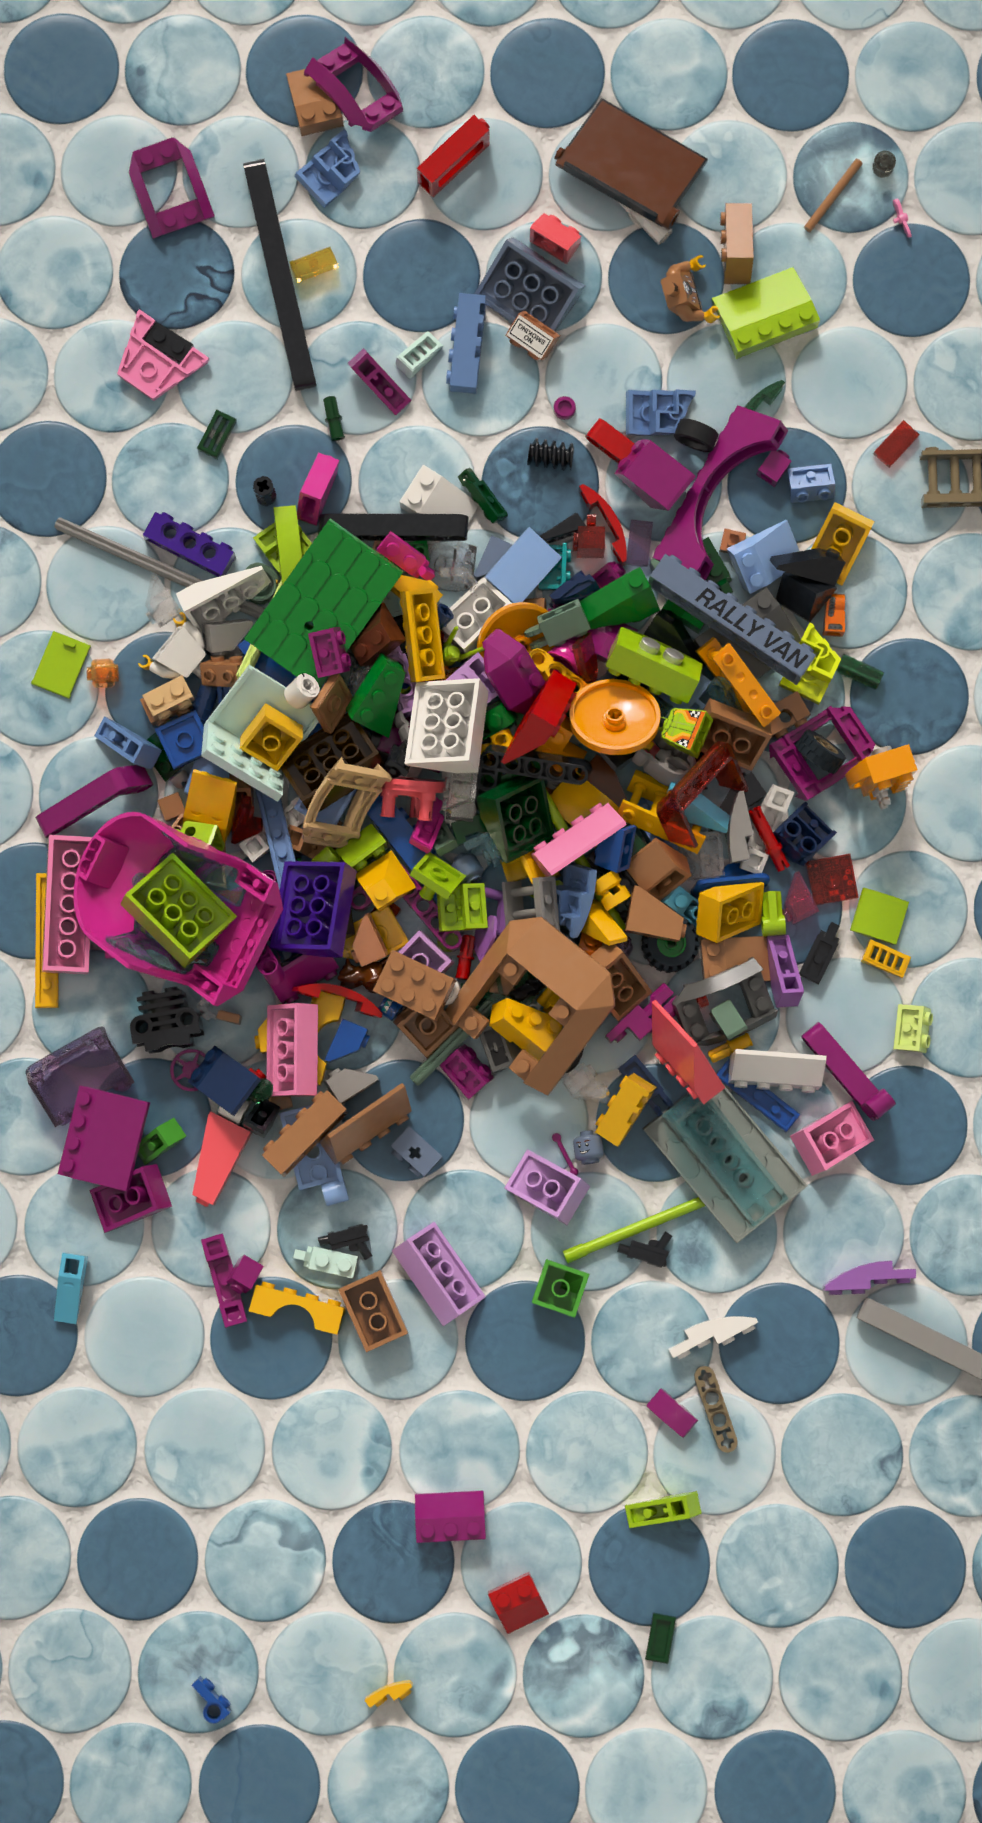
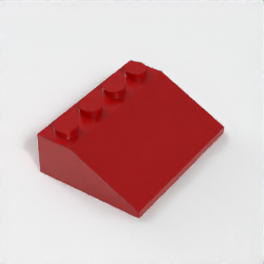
(542, 717)

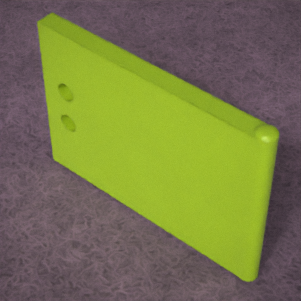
(61, 664)

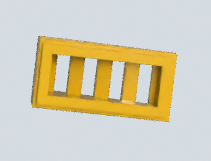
(866, 958)

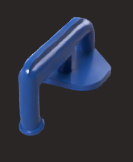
(733, 876)

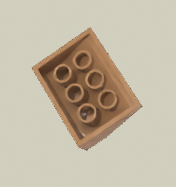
(367, 1125)

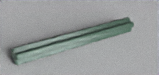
(446, 1048)

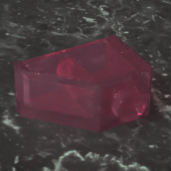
(798, 901)

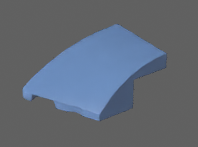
(330, 170)
(655, 411)
(575, 897)

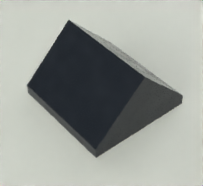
(803, 595)

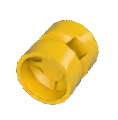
(607, 882)

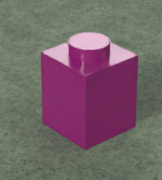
(774, 467)
(244, 1274)

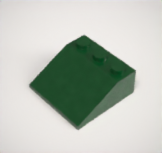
(517, 816)

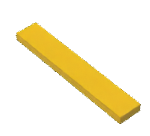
(45, 983)

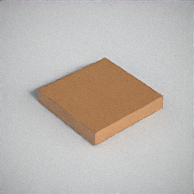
(331, 703)

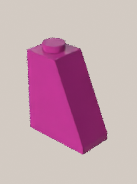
(317, 488)

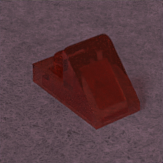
(245, 823)

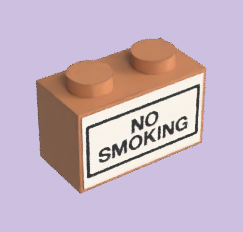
(532, 335)

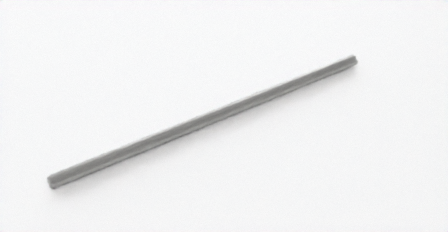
(146, 562)

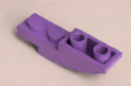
(859, 1277)

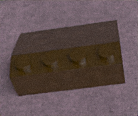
(321, 751)

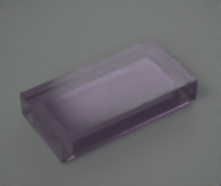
(639, 543)

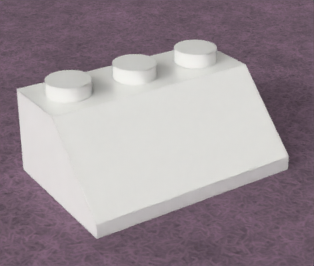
(471, 614)

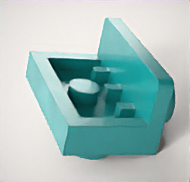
(558, 574)

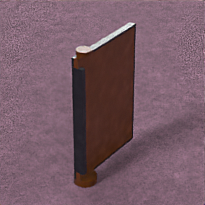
(632, 163)

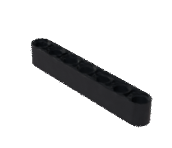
(406, 526)

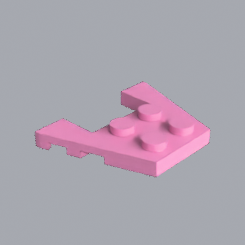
(149, 368)

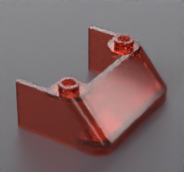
(716, 762)

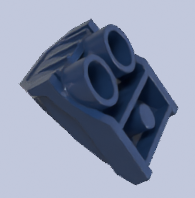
(576, 588)
(803, 835)

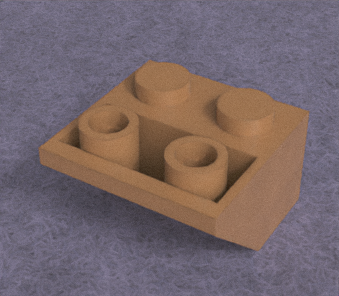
(659, 868)

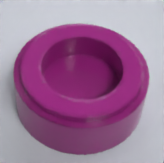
(564, 408)

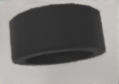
(696, 435)

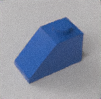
(616, 850)
(347, 1041)

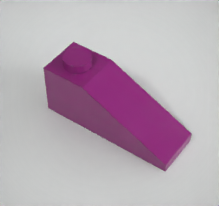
(379, 381)

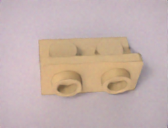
(169, 698)

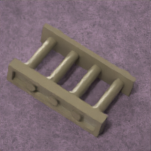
(955, 497)

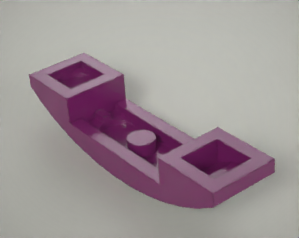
(220, 1266)

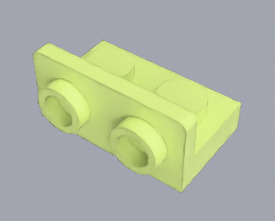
(913, 1028)

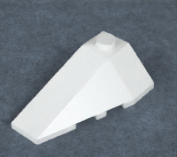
(220, 596)

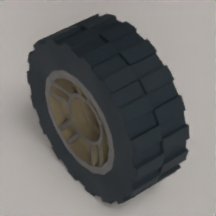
(820, 751)

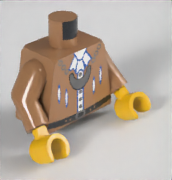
(682, 292)

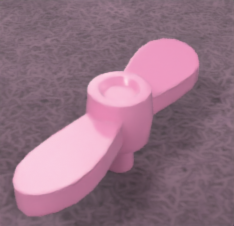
(902, 217)

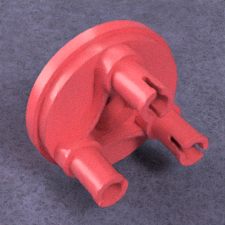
(419, 789)

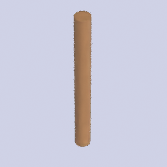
(833, 195)

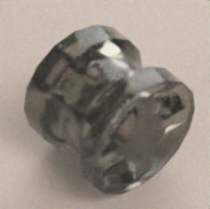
(884, 158)

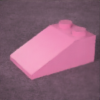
(832, 1138)

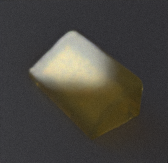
(313, 264)

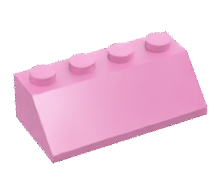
(578, 839)
(292, 1049)

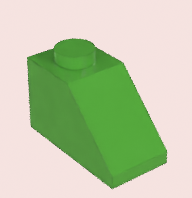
(160, 1140)

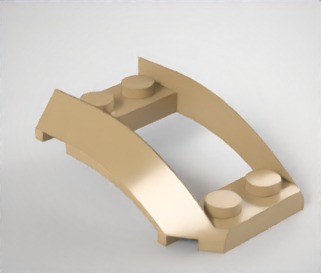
(369, 785)

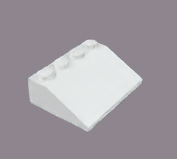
(447, 725)

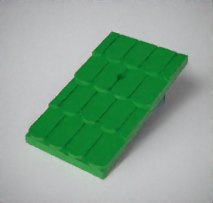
(331, 586)

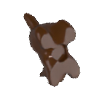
(355, 976)

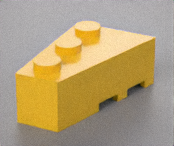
(524, 1026)
(624, 1109)

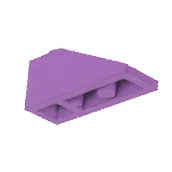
(784, 973)

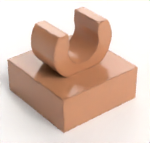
(731, 538)

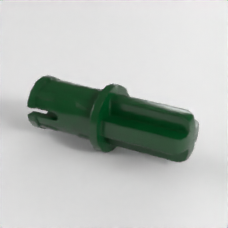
(333, 418)

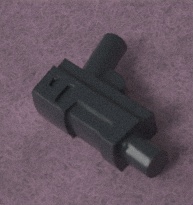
(353, 1237)
(652, 1253)

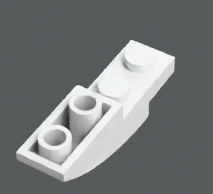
(720, 1329)

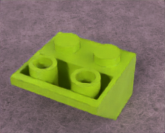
(362, 850)

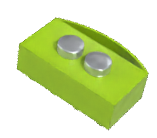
(654, 665)

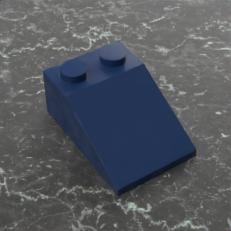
(224, 1080)

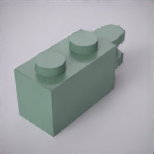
(559, 625)

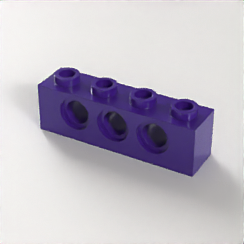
(163, 522)

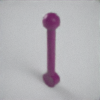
(557, 1138)

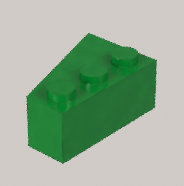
(378, 696)

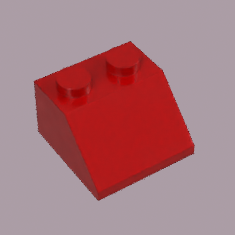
(518, 1602)

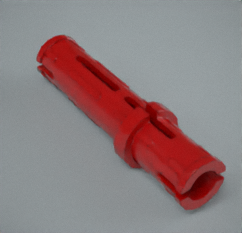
(772, 846)

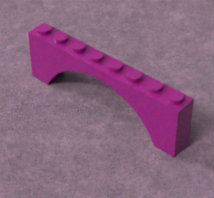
(743, 437)

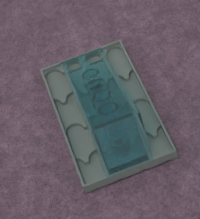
(725, 1160)

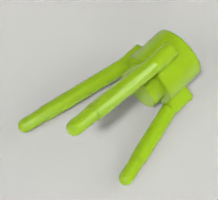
(452, 653)

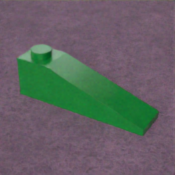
(621, 601)

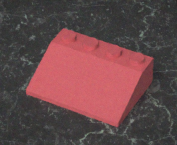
(683, 1056)

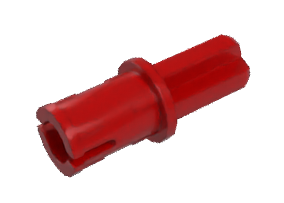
(465, 957)

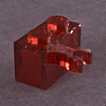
(590, 539)

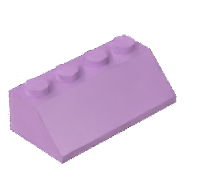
(438, 1273)

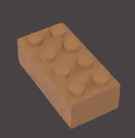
(304, 1133)

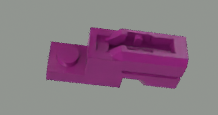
(638, 1019)

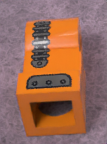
(834, 616)

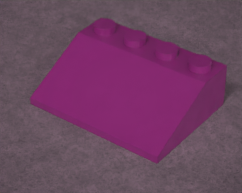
(103, 1138)

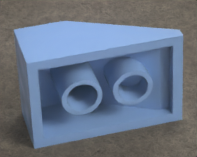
(753, 556)

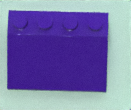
(315, 908)

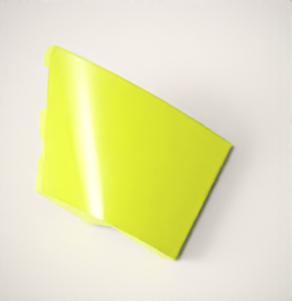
(821, 671)

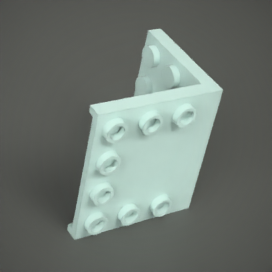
(234, 715)

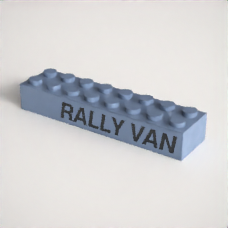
(731, 618)

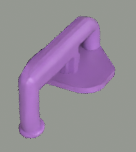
(496, 924)

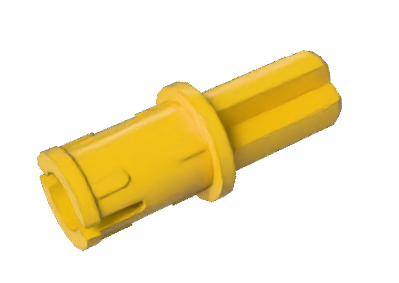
(728, 1048)

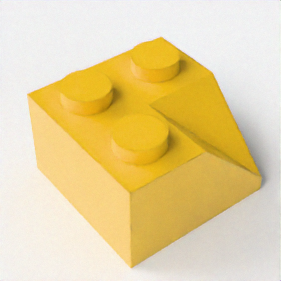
(271, 737)

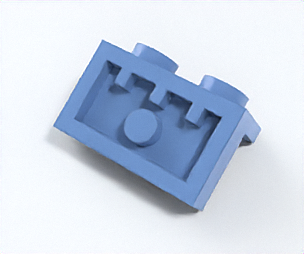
(811, 483)

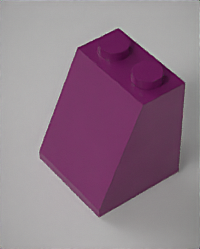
(654, 475)

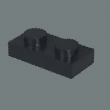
(168, 342)

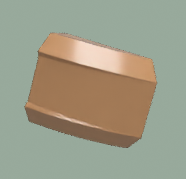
(423, 1031)

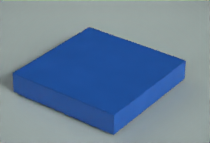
(182, 739)

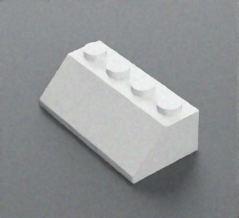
(776, 1070)

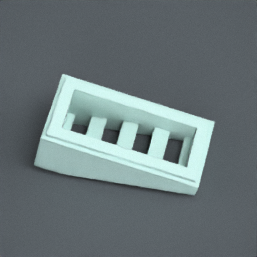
(408, 364)

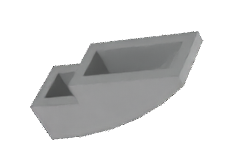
(738, 829)

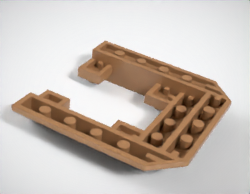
(563, 967)

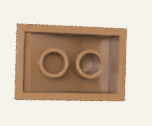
(312, 105)
(732, 952)

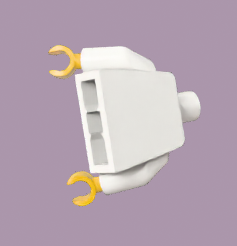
(180, 653)

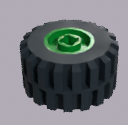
(670, 955)

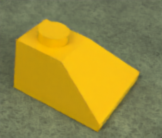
(385, 881)

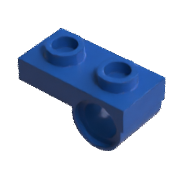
(205, 1689)

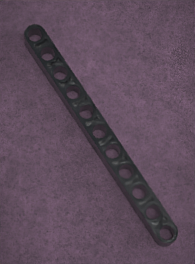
(279, 275)

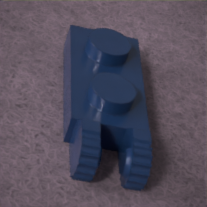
(635, 1066)

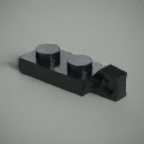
(820, 954)

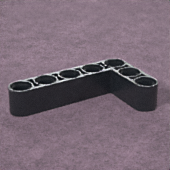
(525, 768)

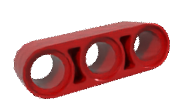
(609, 440)

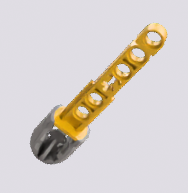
(670, 762)

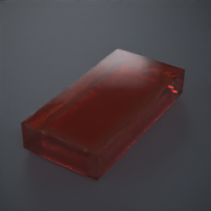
(896, 444)

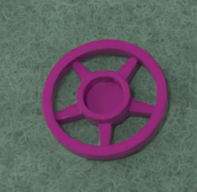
(187, 1068)

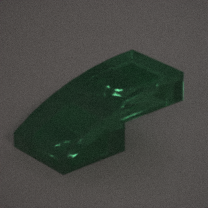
(767, 394)

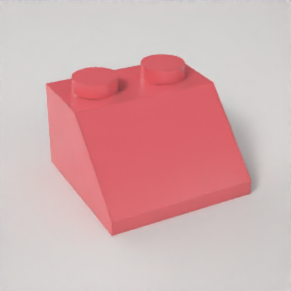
(555, 237)

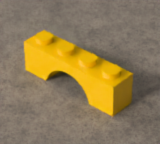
(329, 1011)
(325, 1315)

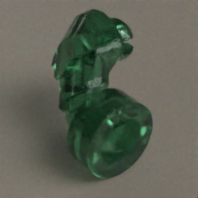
(262, 1091)

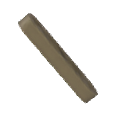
(712, 1410)

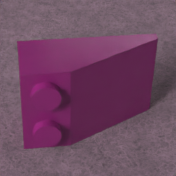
(143, 1199)

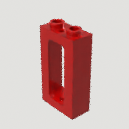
(453, 155)

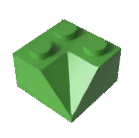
(560, 1288)

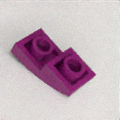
(672, 1413)

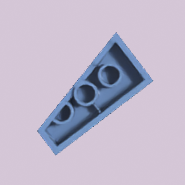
(467, 343)

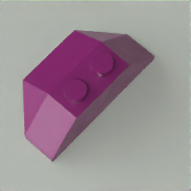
(511, 671)

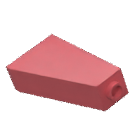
(219, 1154)

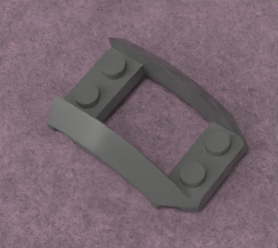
(754, 991)

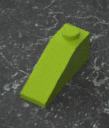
(663, 1509)

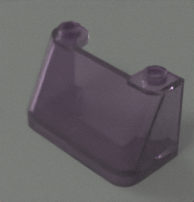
(84, 1062)

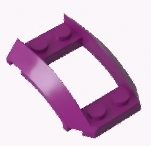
(337, 61)
(178, 216)
(797, 768)

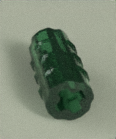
(859, 671)

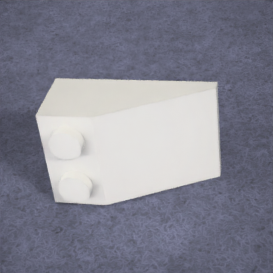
(436, 495)

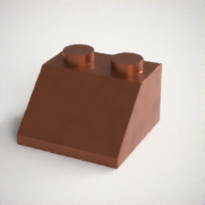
(378, 636)

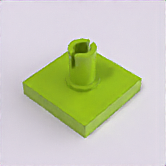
(436, 877)

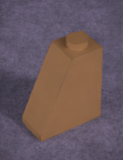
(653, 918)

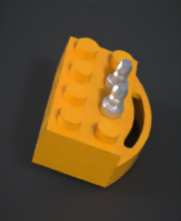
(883, 771)

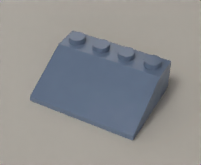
(529, 283)

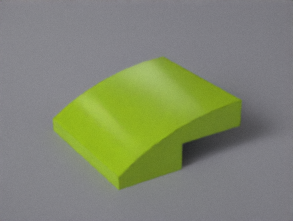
(267, 543)
(463, 909)
(879, 916)

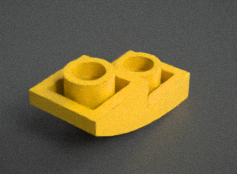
(395, 1690)

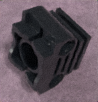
(165, 1021)

